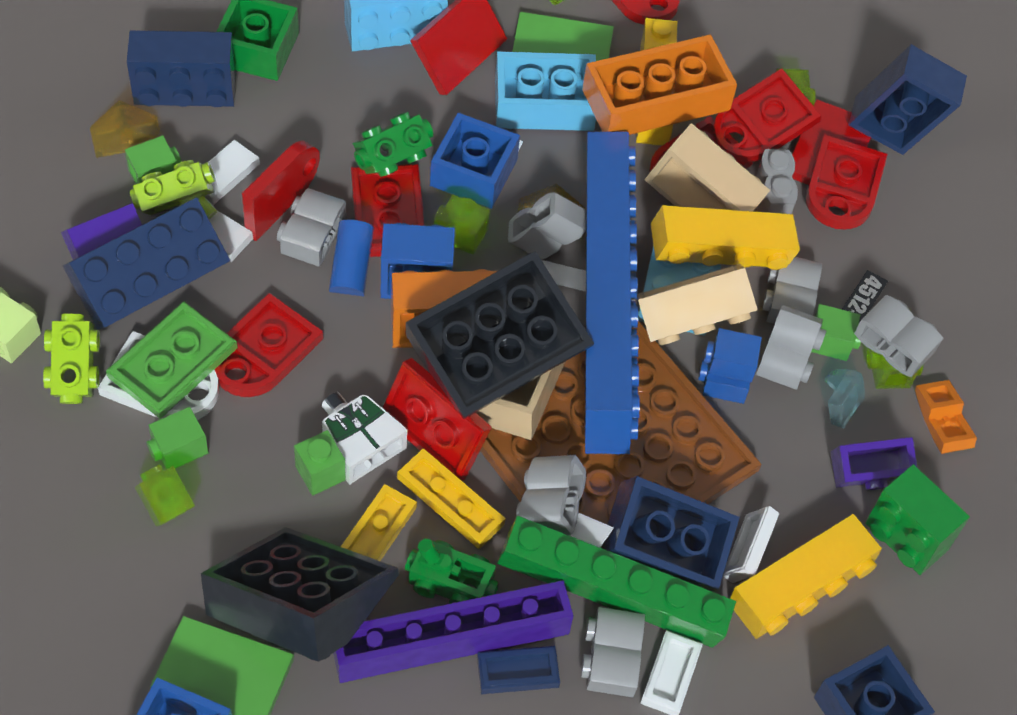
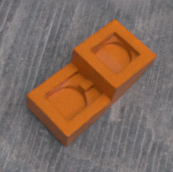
(944, 417)

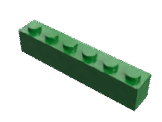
(617, 582)

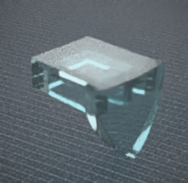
(847, 395)

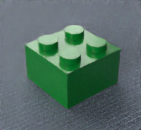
(261, 35)
(916, 520)

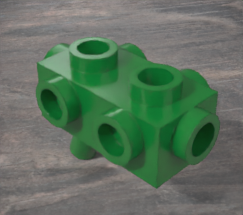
(404, 139)
(445, 572)

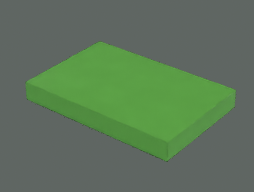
(559, 35)
(171, 359)
(225, 667)

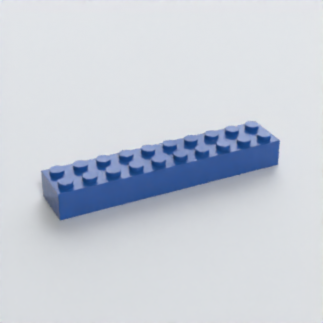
(611, 362)

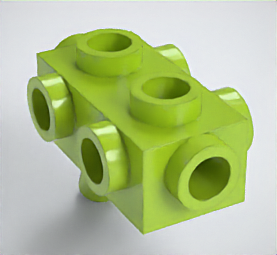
(175, 188)
(71, 347)

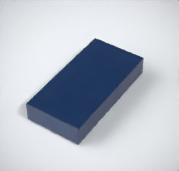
(518, 670)

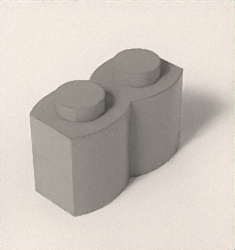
(776, 174)
(547, 225)
(311, 226)
(793, 287)
(898, 335)
(790, 347)
(553, 492)
(614, 652)

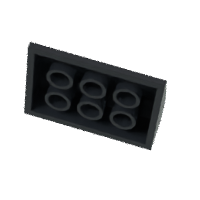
(497, 335)
(297, 592)

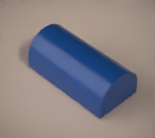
(351, 257)

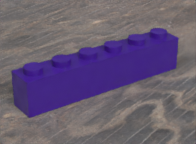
(455, 631)

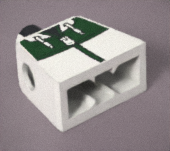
(362, 433)

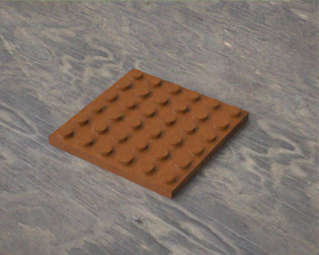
(677, 446)

